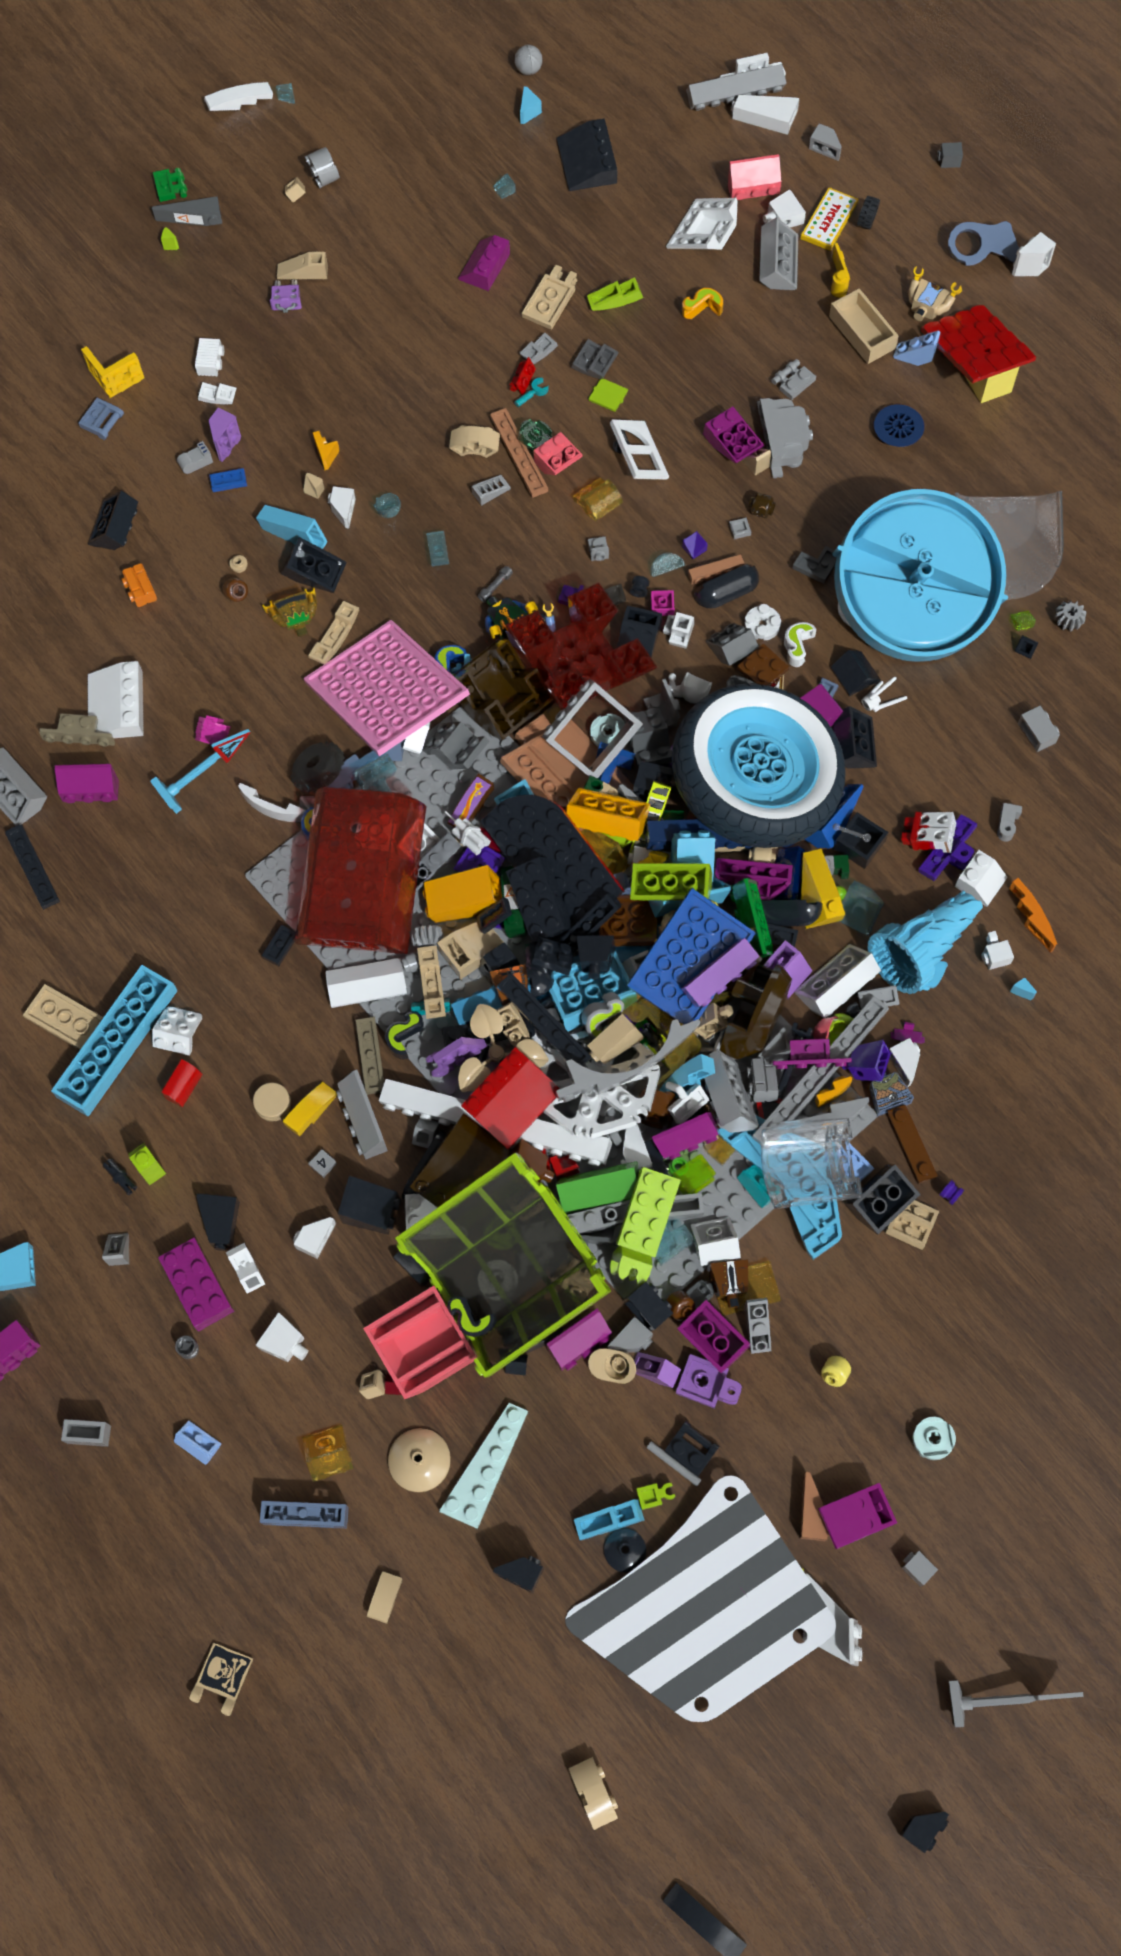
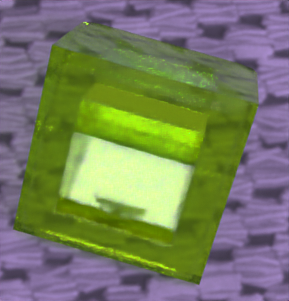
(1023, 620)

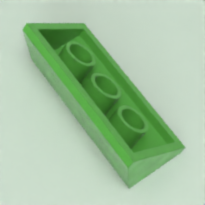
(598, 1187)

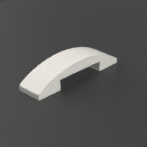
(291, 814)

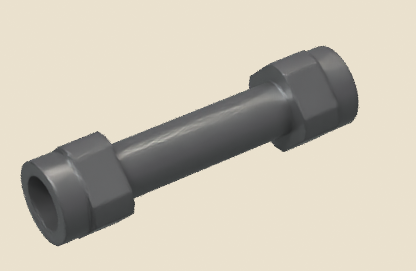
(504, 574)

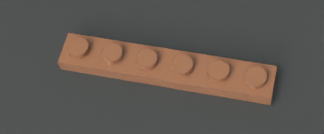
(519, 453)

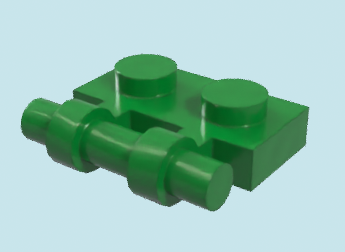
(165, 187)

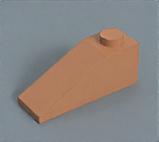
(811, 1520)

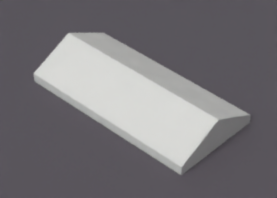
(366, 982)

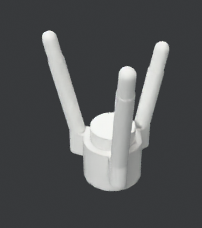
(872, 700)

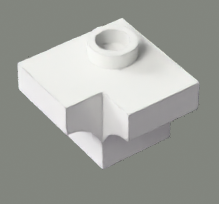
(679, 629)

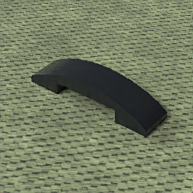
(703, 1922)

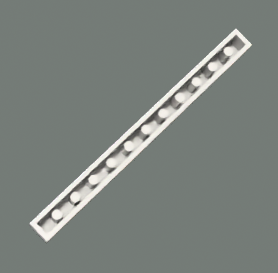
(449, 1109)

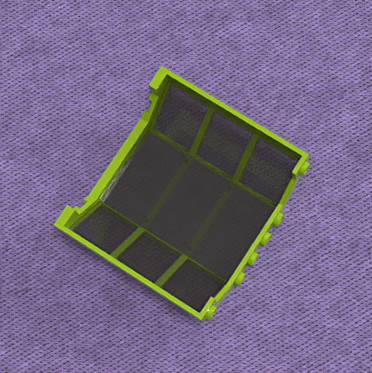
(509, 1255)

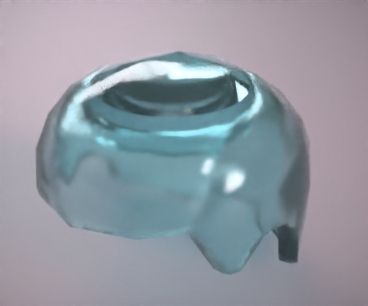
(387, 505)

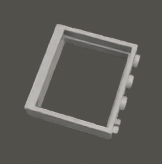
(613, 747)

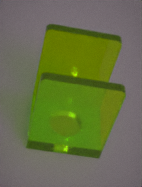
(695, 1175)

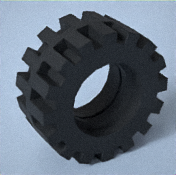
(868, 212)

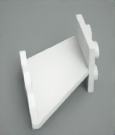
(847, 1631)

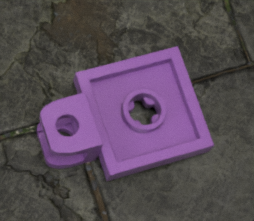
(456, 1054)
(717, 1384)

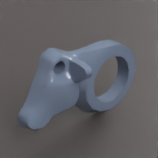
(993, 238)

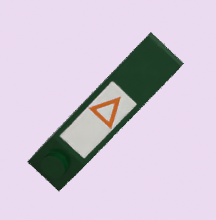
(514, 924)

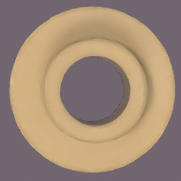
(238, 567)

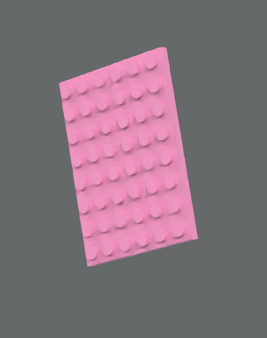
(386, 687)

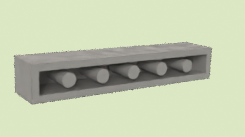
(729, 87)

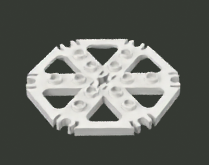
(616, 1097)

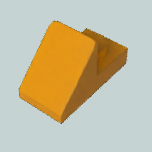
(326, 451)

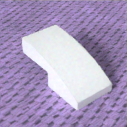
(218, 395)

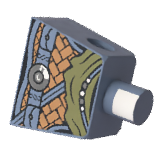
(889, 1093)

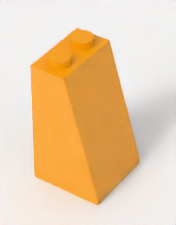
(462, 894)

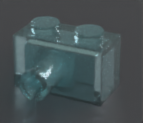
(376, 774)

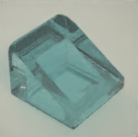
(285, 93)
(505, 186)

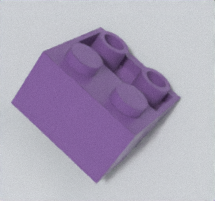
(224, 432)
(793, 963)

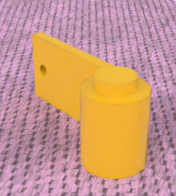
(841, 278)

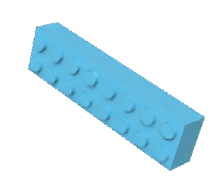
(114, 1040)

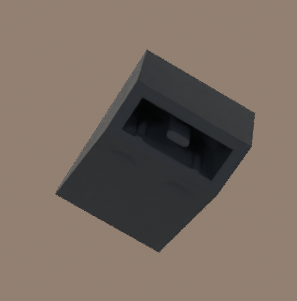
(641, 625)

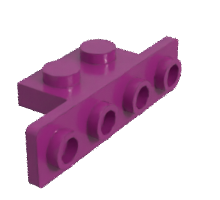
(810, 1052)

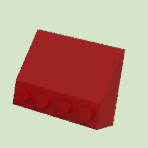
(511, 1098)

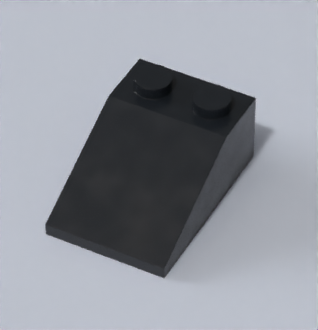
(313, 566)

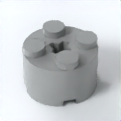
(322, 167)

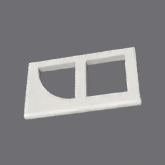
(640, 430)

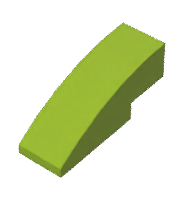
(615, 295)

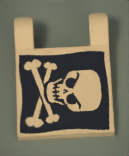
(223, 1675)

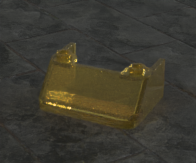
(680, 1055)

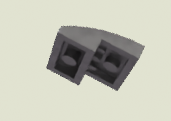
(594, 359)

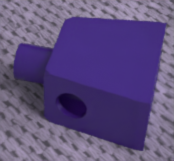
(869, 1061)

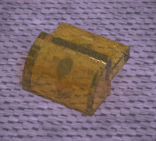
(598, 498)

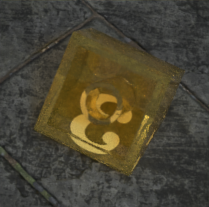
(327, 1453)

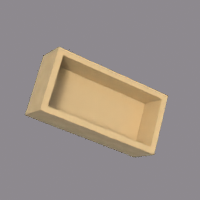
(863, 326)

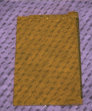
(760, 1285)

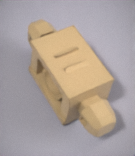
(713, 1020)

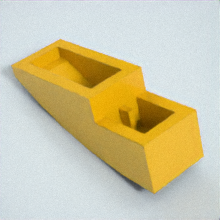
(309, 1108)

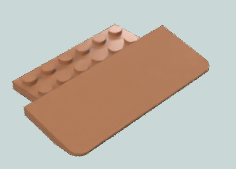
(550, 771)

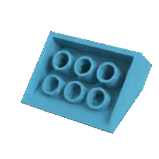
(575, 992)

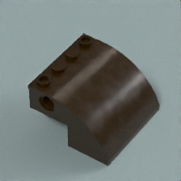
(501, 690)
(459, 1161)

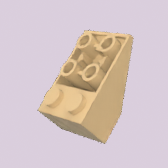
(466, 947)

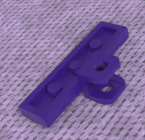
(960, 854)

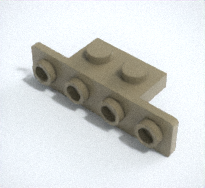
(77, 730)

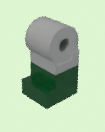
(838, 865)

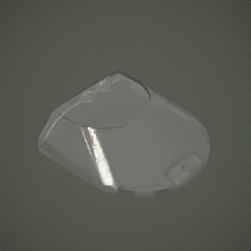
(1029, 537)

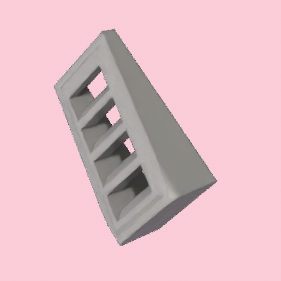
(478, 488)

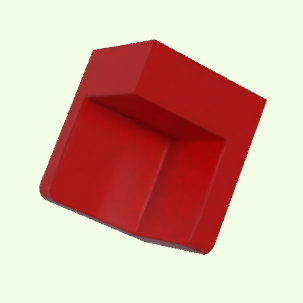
(563, 1167)

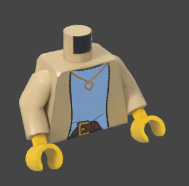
(929, 298)

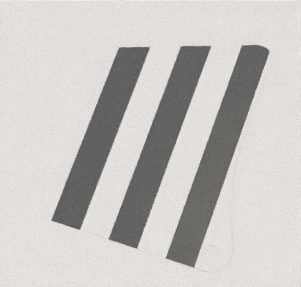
(687, 1624)

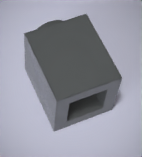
(950, 155)

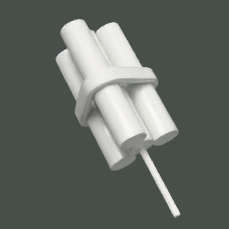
(469, 835)

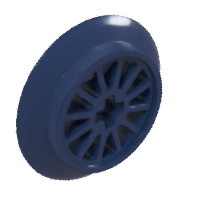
(886, 424)

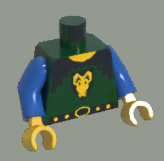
(501, 610)

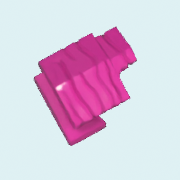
(211, 730)

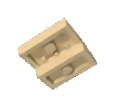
(913, 1224)

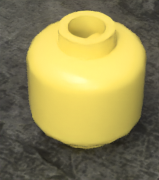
(836, 1371)

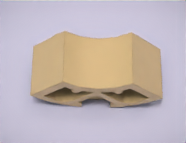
(474, 441)
(594, 1796)

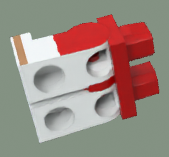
(930, 831)

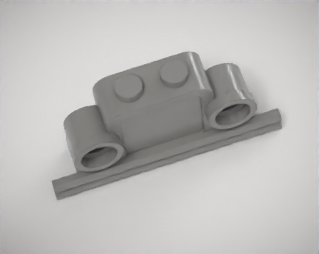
(784, 433)

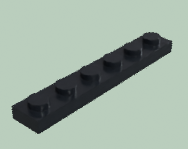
(543, 1020)

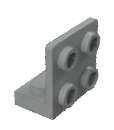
(666, 704)

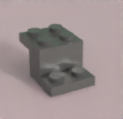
(652, 738)
(455, 745)

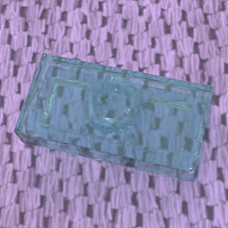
(437, 548)

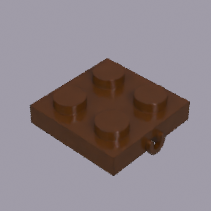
(763, 666)

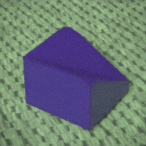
(694, 545)

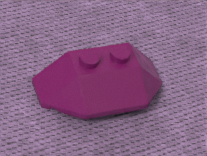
(769, 877)

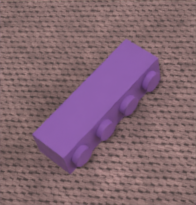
(720, 972)

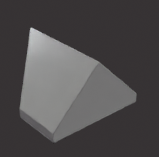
(778, 1048)

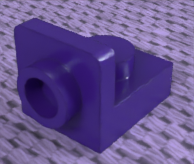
(567, 591)

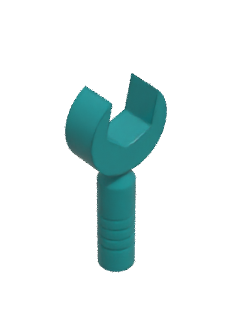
(535, 390)

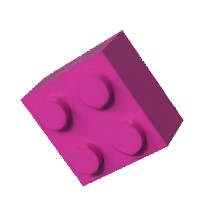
(663, 602)

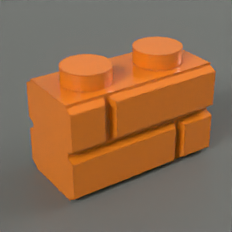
(139, 585)

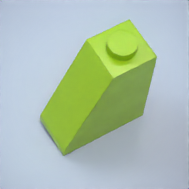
(146, 1164)

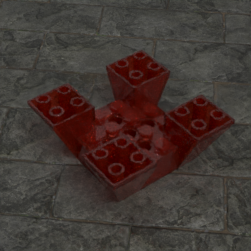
(580, 649)

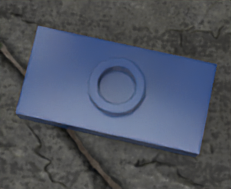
(228, 480)

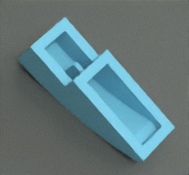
(691, 1073)
(609, 1519)

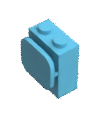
(693, 848)

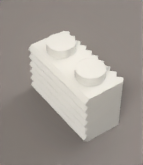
(209, 357)

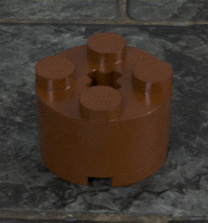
(659, 1114)

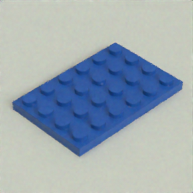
(684, 948)

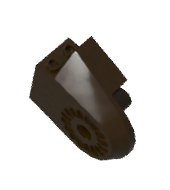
(758, 1012)

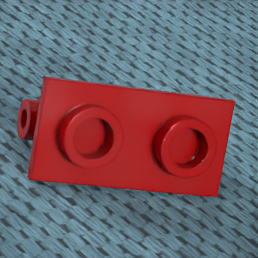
(523, 376)

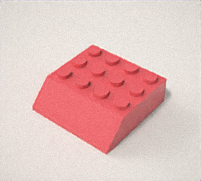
(420, 1343)

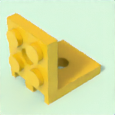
(112, 377)

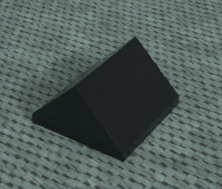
(854, 672)

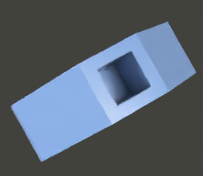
(918, 350)

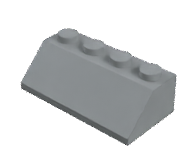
(778, 256)
(18, 792)
(730, 1095)
(361, 1114)

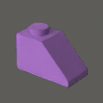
(656, 1369)

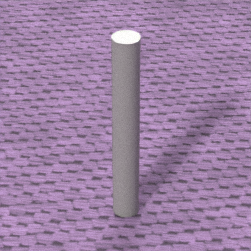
(674, 1463)

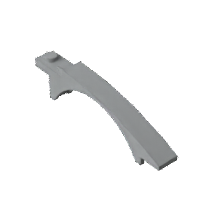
(585, 1079)

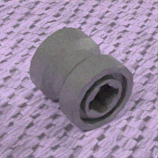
(184, 1344)

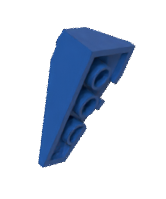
(826, 835)

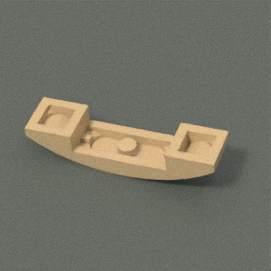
(336, 633)
(431, 982)

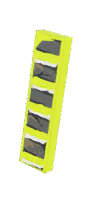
(657, 800)

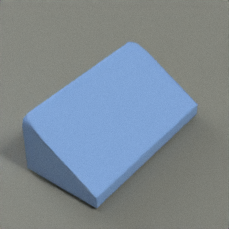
(197, 1442)

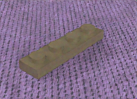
(370, 1055)

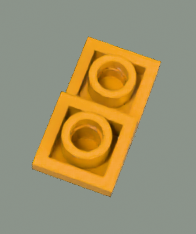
(838, 1087)

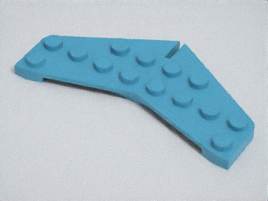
(816, 1223)

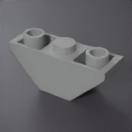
(758, 1325)

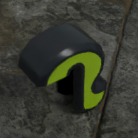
(402, 1030)
(466, 1319)

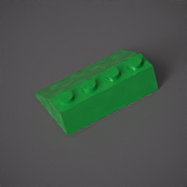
(751, 914)

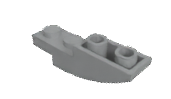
(840, 1109)

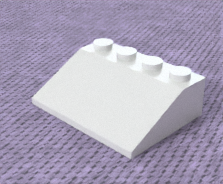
(117, 699)

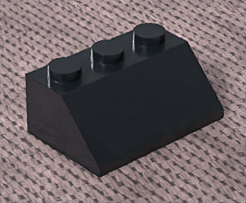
(113, 521)
(856, 738)
(883, 1198)

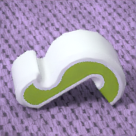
(793, 642)

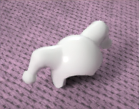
(691, 688)

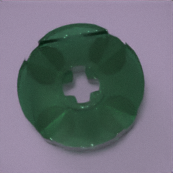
(529, 429)

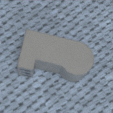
(195, 459)
(1006, 824)

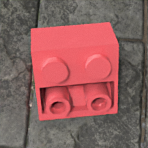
(556, 455)

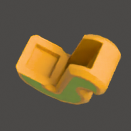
(703, 298)

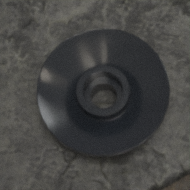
(614, 1555)

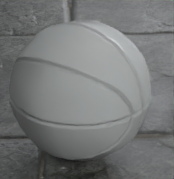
(528, 59)

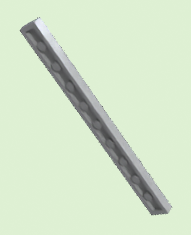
(818, 1076)

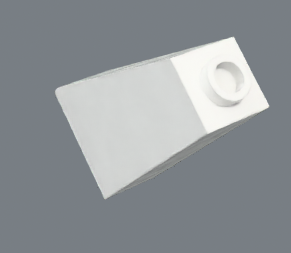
(766, 111)

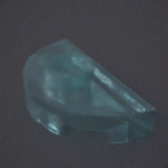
(665, 563)

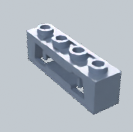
(304, 1514)

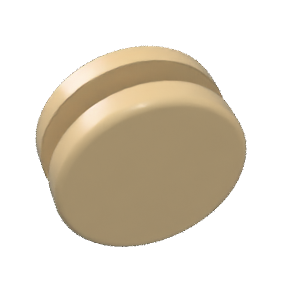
(272, 1102)

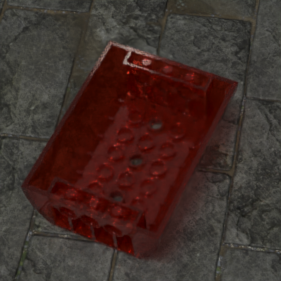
(384, 874)

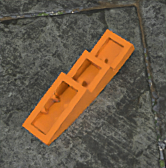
(1036, 919)

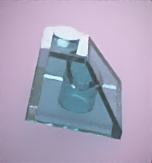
(861, 907)

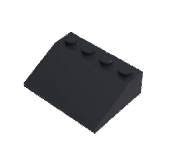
(588, 156)

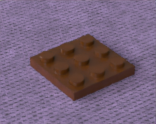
(632, 923)

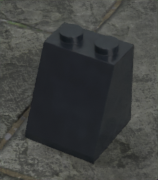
(369, 1206)

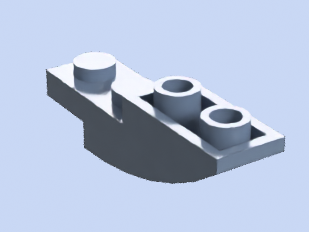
(346, 776)

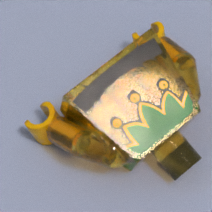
(294, 611)

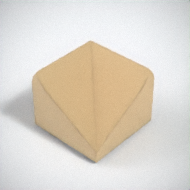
(294, 189)
(313, 485)
(372, 1384)

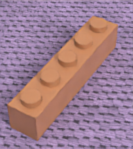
(714, 569)

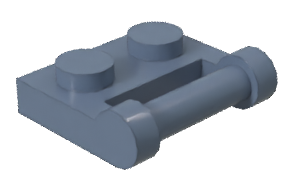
(97, 414)

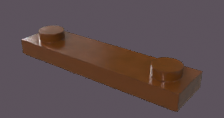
(911, 1144)

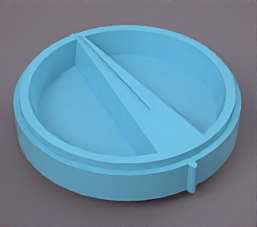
(920, 575)

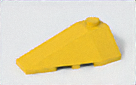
(820, 887)

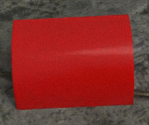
(181, 1083)

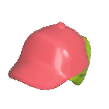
(832, 1027)

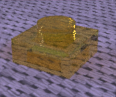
(721, 1151)

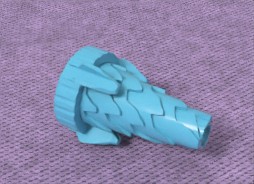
(912, 951)

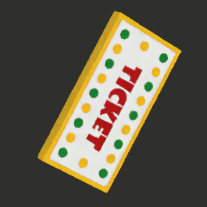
(829, 219)

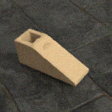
(306, 266)

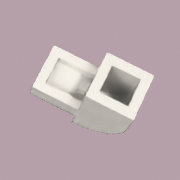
(245, 1268)

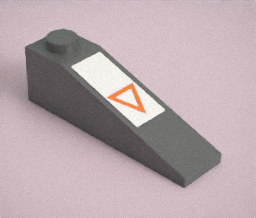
(193, 212)

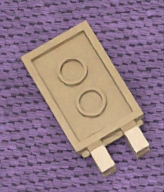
(550, 298)

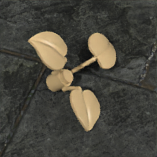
(487, 1022)

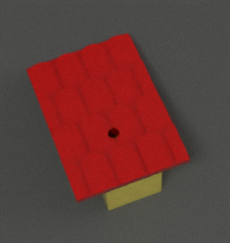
(981, 350)

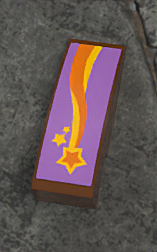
(472, 800)

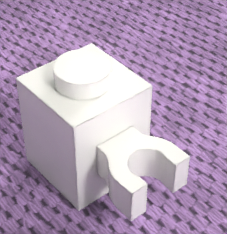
(996, 953)

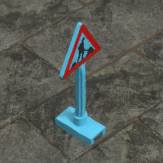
(224, 749)

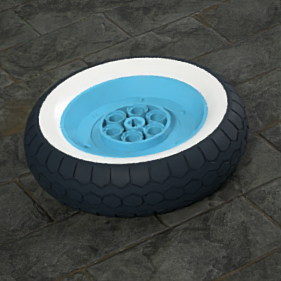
(751, 725)

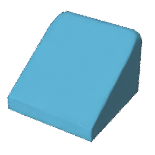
(1024, 989)

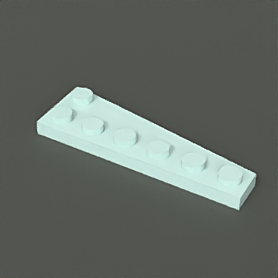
(476, 1486)

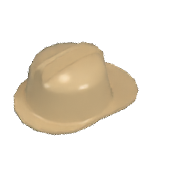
(612, 1365)

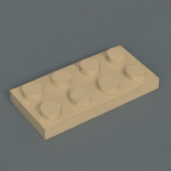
(62, 1016)

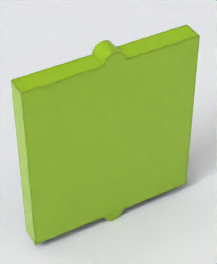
(608, 395)

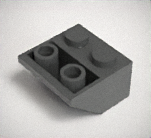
(732, 643)

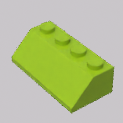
(669, 881)

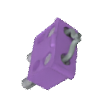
(285, 297)

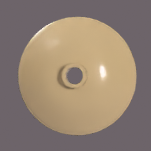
(430, 1470)

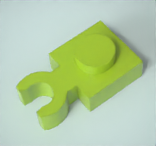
(651, 1496)

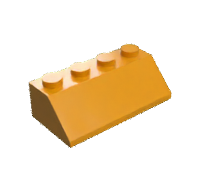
(608, 814)

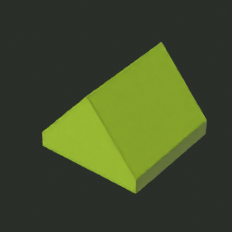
(169, 240)

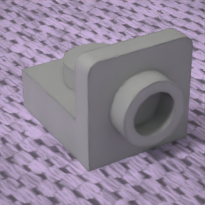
(598, 549)

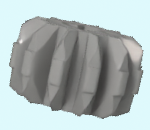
(1070, 615)
(426, 936)

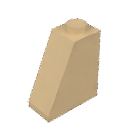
(614, 1040)

